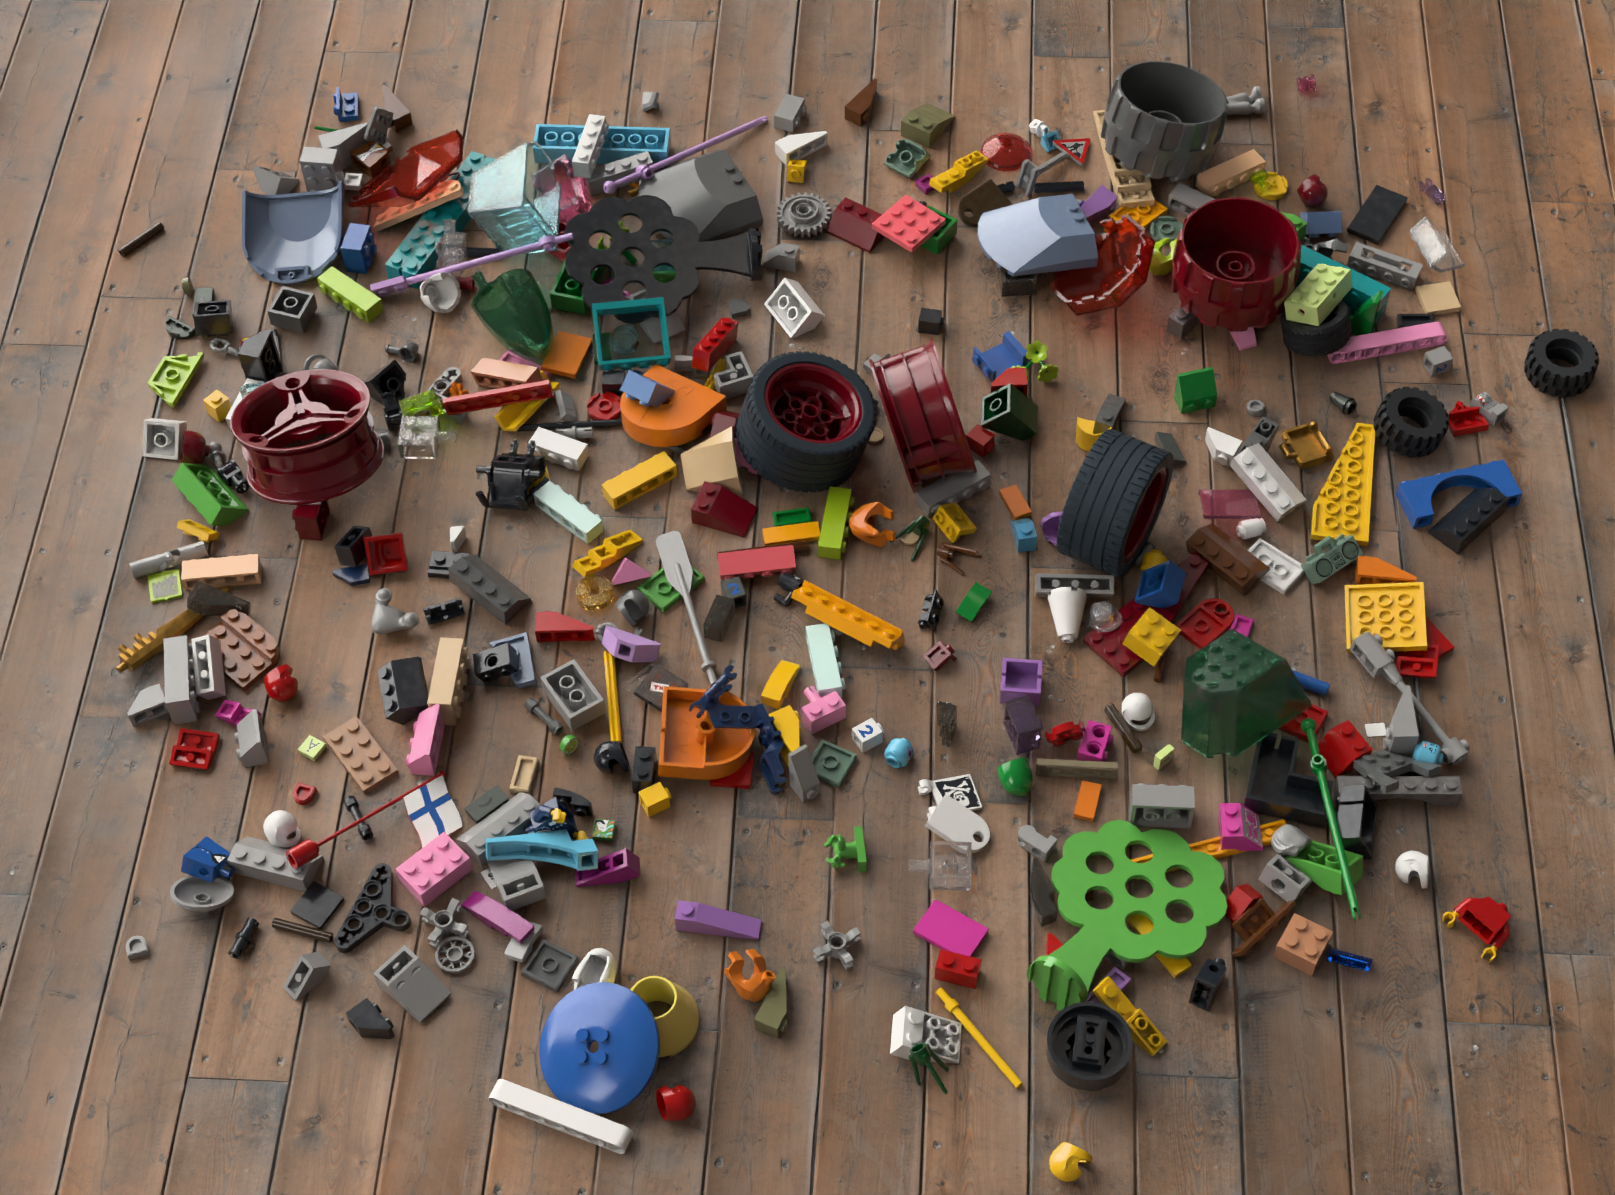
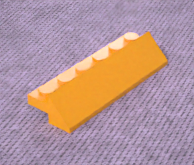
(848, 617)

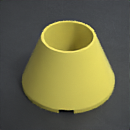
(677, 1025)

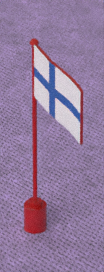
(427, 808)

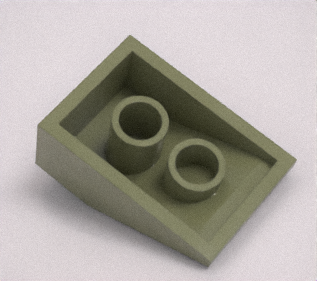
(925, 124)

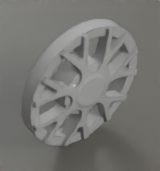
(454, 954)

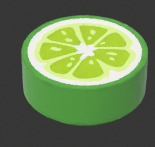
(569, 744)

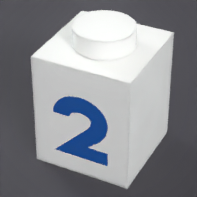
(867, 735)

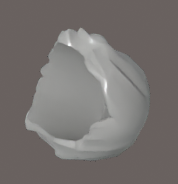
(1289, 840)

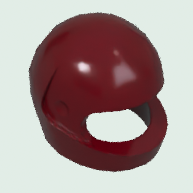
(1312, 191)

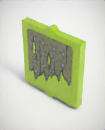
(165, 586)

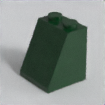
(1009, 413)

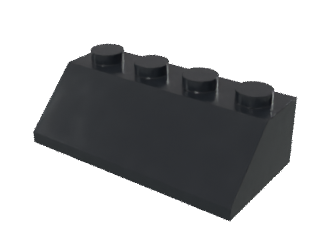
(1469, 518)

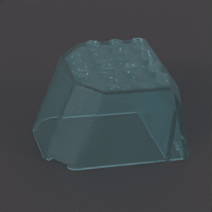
(517, 198)

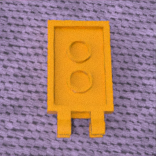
(1142, 215)

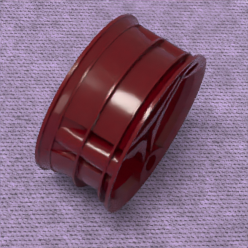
(300, 409)
(922, 414)

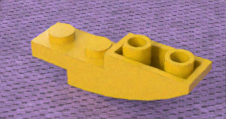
(960, 173)
(1142, 1029)

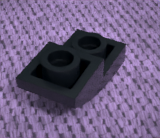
(579, 804)

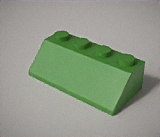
(209, 494)

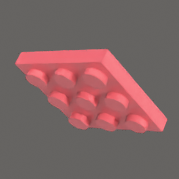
(908, 223)

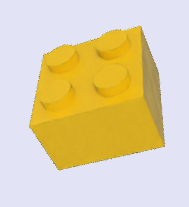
(1151, 636)

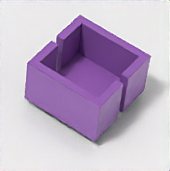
(1020, 679)

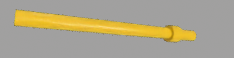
(953, 1007)

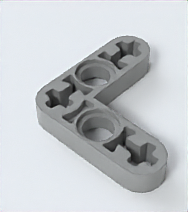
(444, 380)

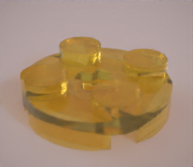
(594, 583)

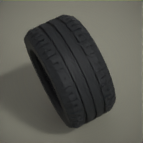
(1321, 339)

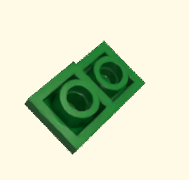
(973, 602)

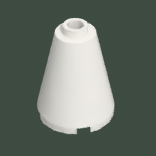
(1067, 611)

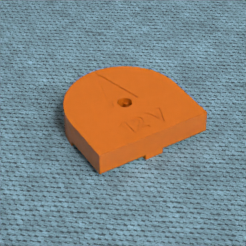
(678, 417)
(692, 745)

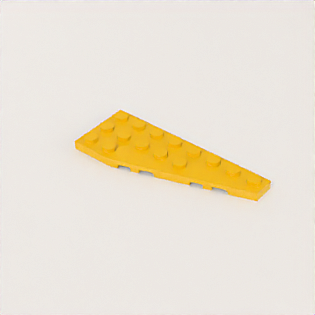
(1346, 496)

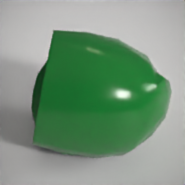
(1016, 776)

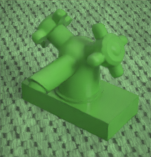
(848, 850)

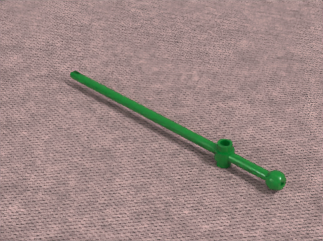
(1319, 767)

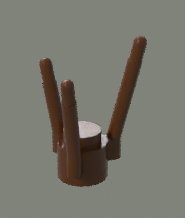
(949, 551)

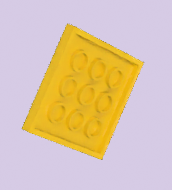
(1388, 610)

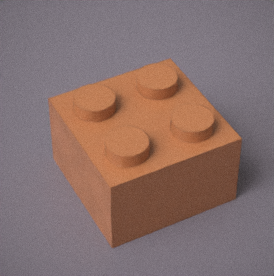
(1303, 944)

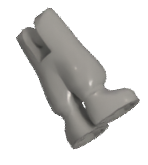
(1245, 105)

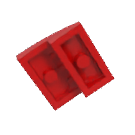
(1419, 663)
(194, 749)

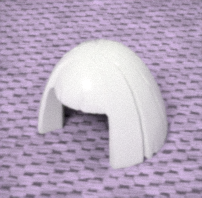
(440, 292)

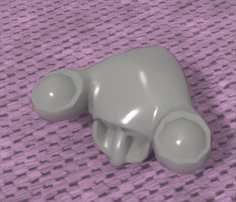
(389, 618)

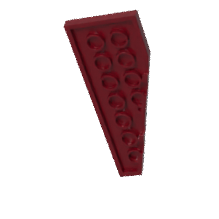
(1109, 644)

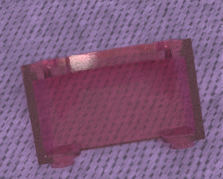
(573, 190)

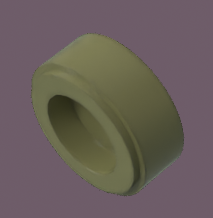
(187, 286)

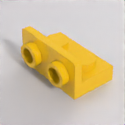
(953, 521)

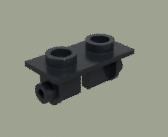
(933, 604)
(445, 611)

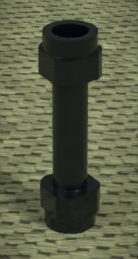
(352, 806)

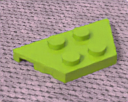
(173, 376)

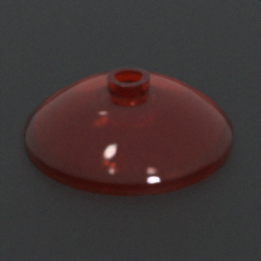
(1006, 151)

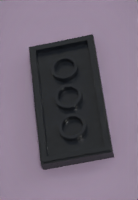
(1377, 214)

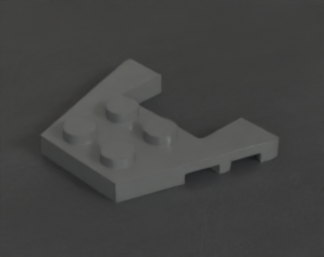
(1385, 765)

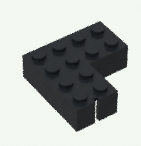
(1279, 791)

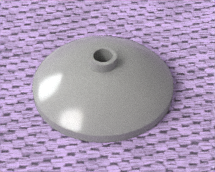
(200, 895)

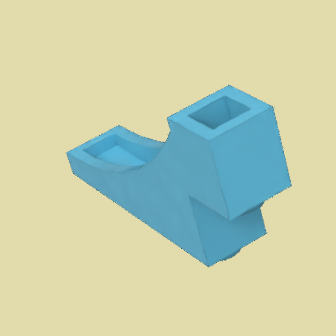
(545, 846)

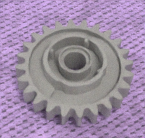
(803, 214)

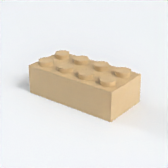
(449, 678)

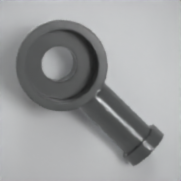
(407, 352)

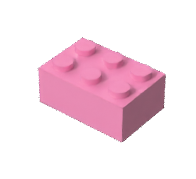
(434, 869)

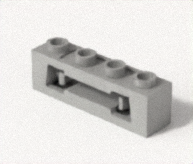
(1384, 266)

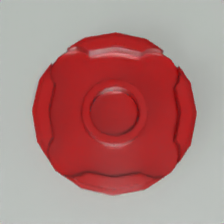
(604, 406)

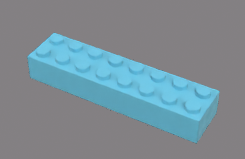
(618, 143)

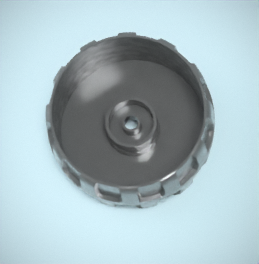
(1164, 120)

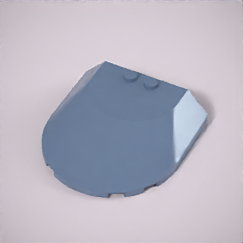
(292, 234)

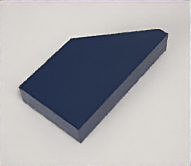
(353, 575)

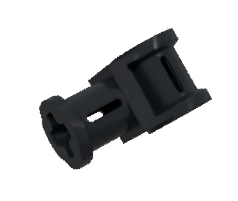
(391, 412)
(233, 476)

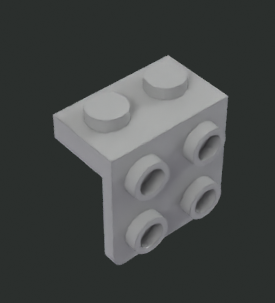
(378, 125)

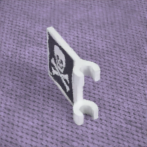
(959, 788)

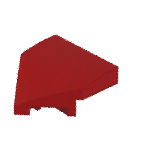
(1466, 420)

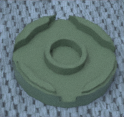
(1165, 228)

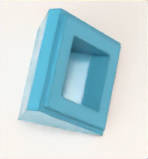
(1047, 140)

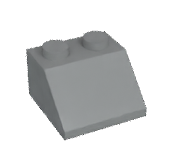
(251, 740)

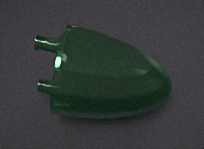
(515, 313)

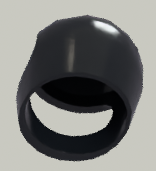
(609, 754)

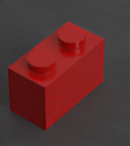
(958, 969)

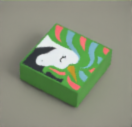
(603, 830)

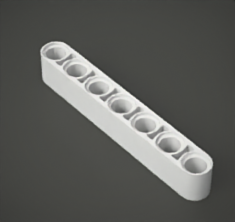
(561, 1116)

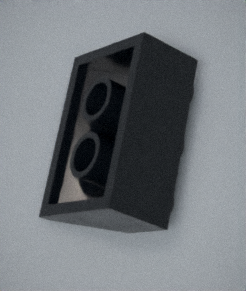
(259, 357)
(403, 689)

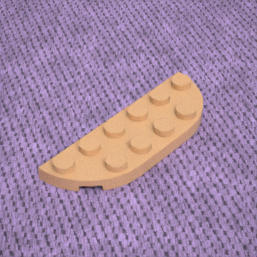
(445, 192)

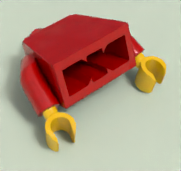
(1485, 919)

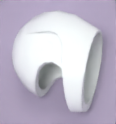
(1138, 707)
(279, 826)
(1413, 864)

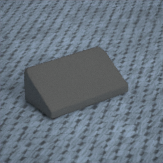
(1167, 442)

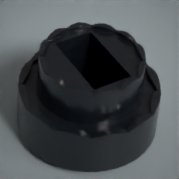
(1090, 1028)

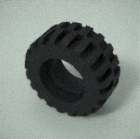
(1564, 346)
(1419, 407)

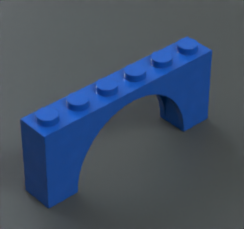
(1417, 494)

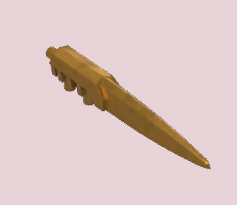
(154, 644)

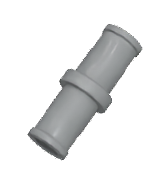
(576, 433)

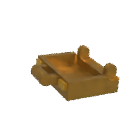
(1306, 445)

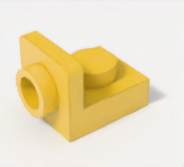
(796, 170)

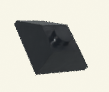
(387, 379)

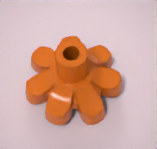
(457, 390)

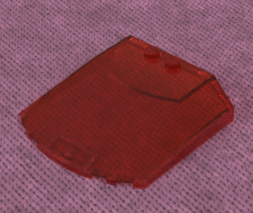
(413, 174)

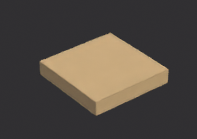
(1438, 298)

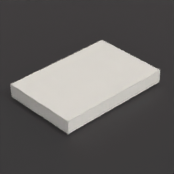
(1283, 569)

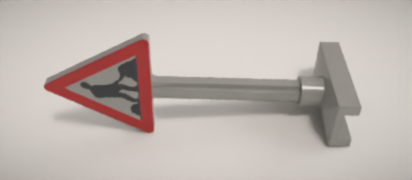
(1072, 148)

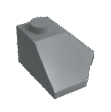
(274, 182)

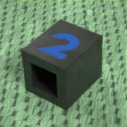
(734, 589)

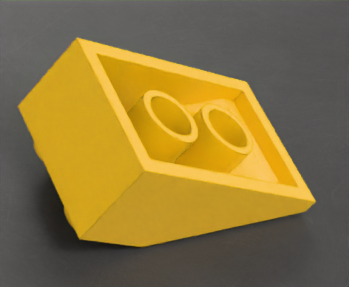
(788, 723)

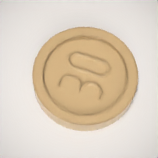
(876, 436)
(909, 539)

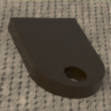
(981, 200)

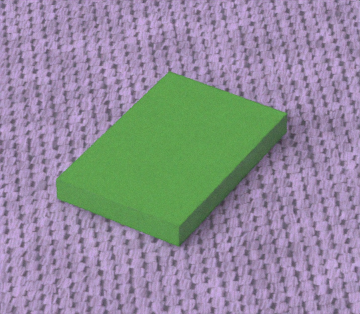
(661, 593)

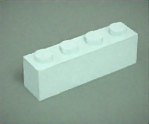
(568, 512)
(823, 659)

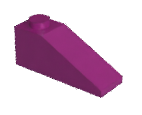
(611, 869)

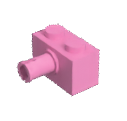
(822, 711)

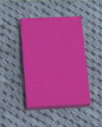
(950, 929)

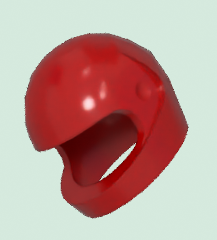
(280, 684)
(675, 1103)

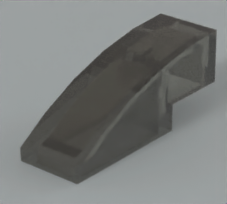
(1042, 895)

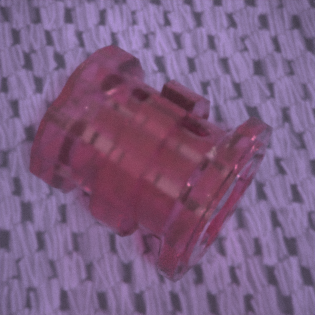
(1306, 83)

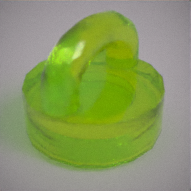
(1259, 177)

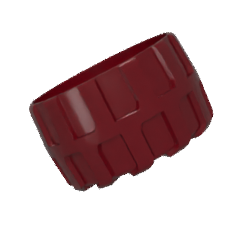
(1235, 263)

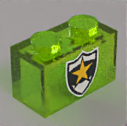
(422, 404)

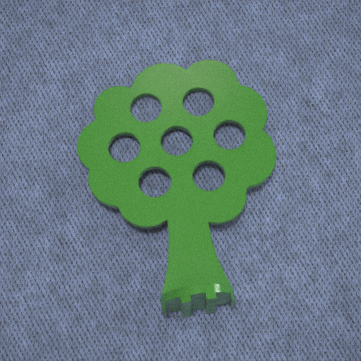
(1069, 971)

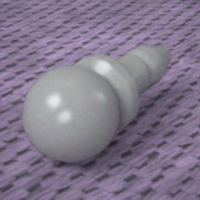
(216, 453)

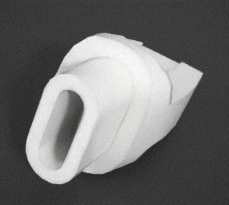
(1039, 127)

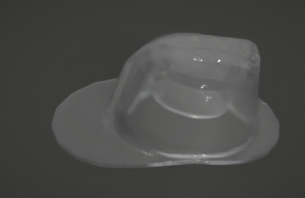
(1102, 617)

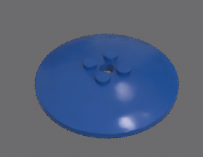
(625, 1054)

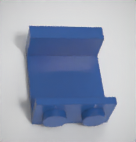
(999, 358)

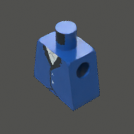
(207, 861)

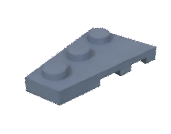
(526, 673)

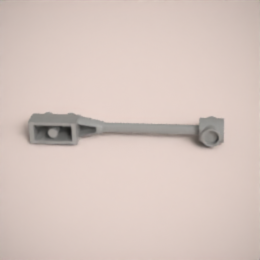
(1381, 662)

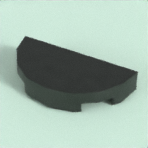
(178, 329)

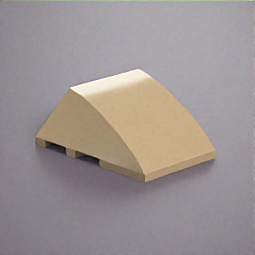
(714, 463)

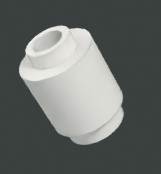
(1251, 528)

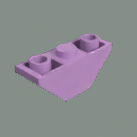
(629, 646)

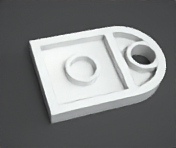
(958, 824)

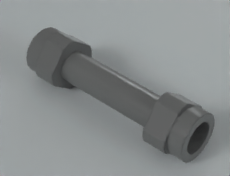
(534, 707)

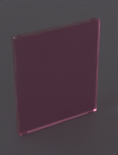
(1229, 504)

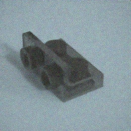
(947, 721)

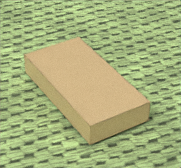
(524, 774)

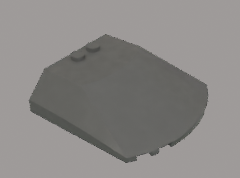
(708, 193)

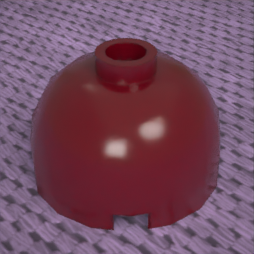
(194, 448)

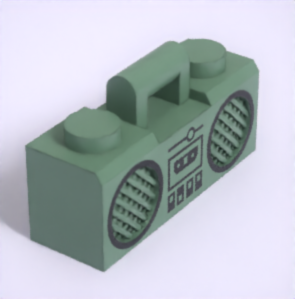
(1326, 563)

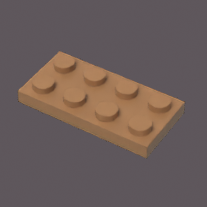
(360, 755)

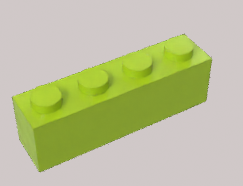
(350, 294)
(834, 523)

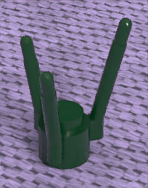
(918, 527)
(921, 1055)

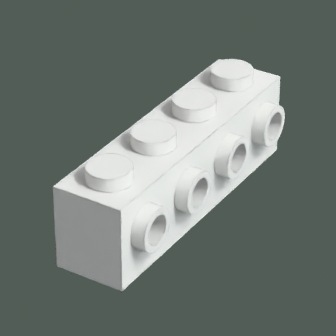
(590, 146)

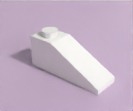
(800, 145)

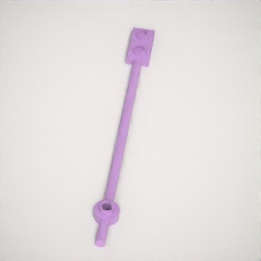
(401, 283)

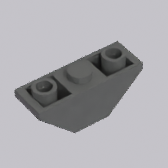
(1262, 434)

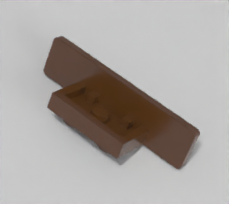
(1256, 922)

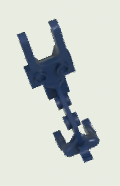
(745, 718)

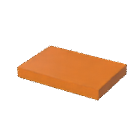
(567, 354)

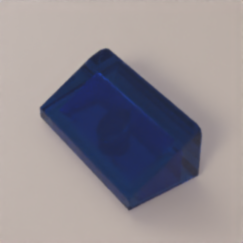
(1349, 959)

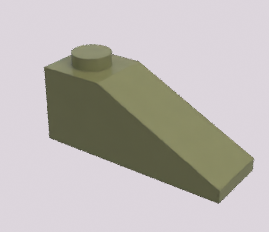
(773, 1011)

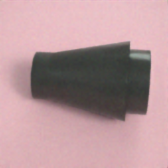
(1344, 403)

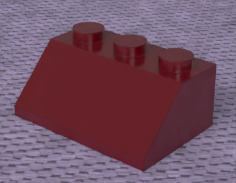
(854, 225)

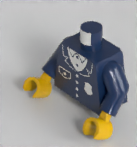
(553, 817)

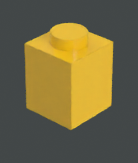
(217, 405)
(654, 799)

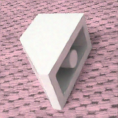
(1222, 446)

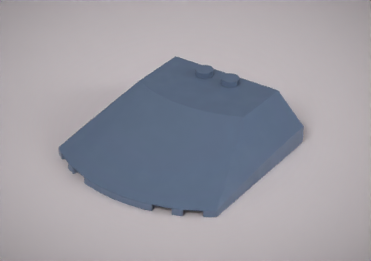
(1038, 236)

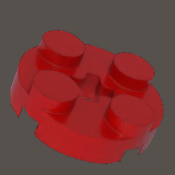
(1065, 732)

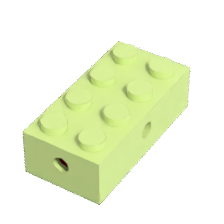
(1318, 294)

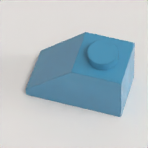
(1024, 534)

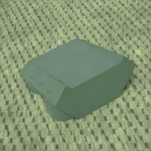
(907, 158)

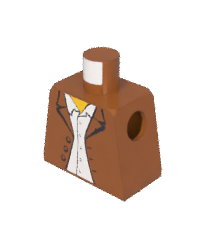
(371, 157)

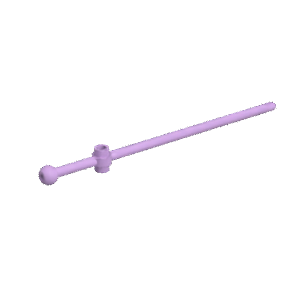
(646, 172)

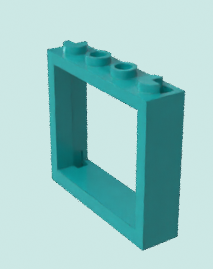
(631, 306)

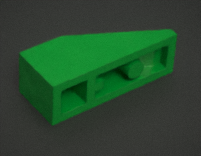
(1366, 315)

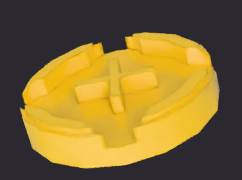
(1275, 187)

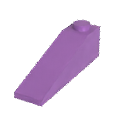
(1099, 204)
(710, 920)

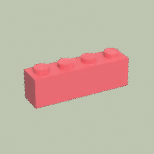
(756, 562)

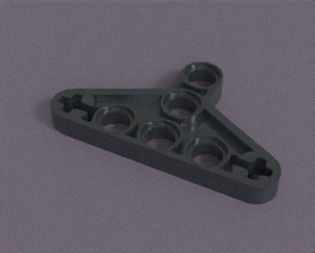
(368, 919)

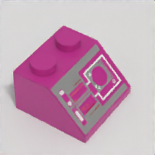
(1239, 828)

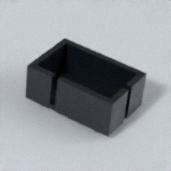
(1357, 819)

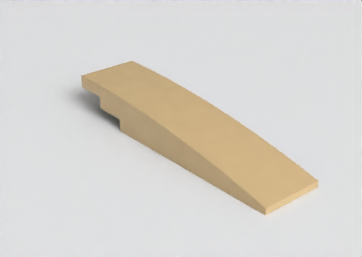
(1129, 185)

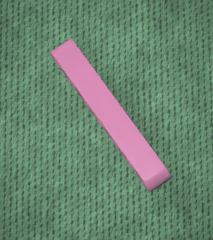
(1390, 342)

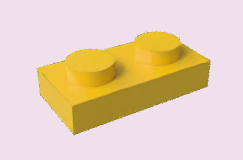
(195, 529)

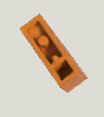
(1376, 571)

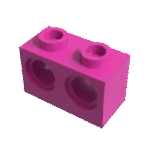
(1091, 743)

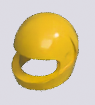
(1065, 1161)

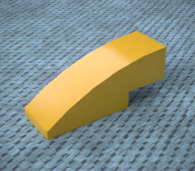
(779, 684)

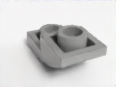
(520, 952)

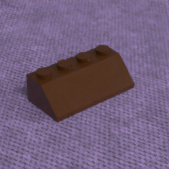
(1227, 558)

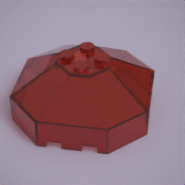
(1120, 270)

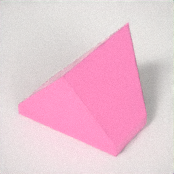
(628, 572)

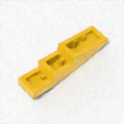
(608, 553)

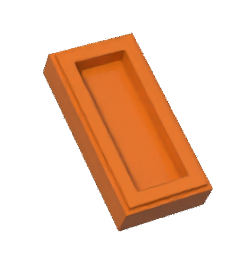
(1015, 502)
(1087, 801)

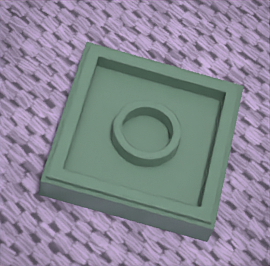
(832, 763)

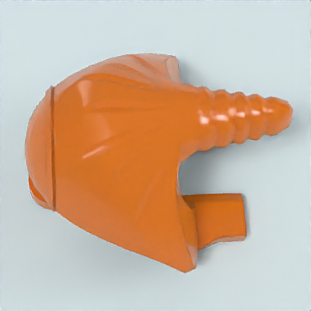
(863, 521)
(760, 982)

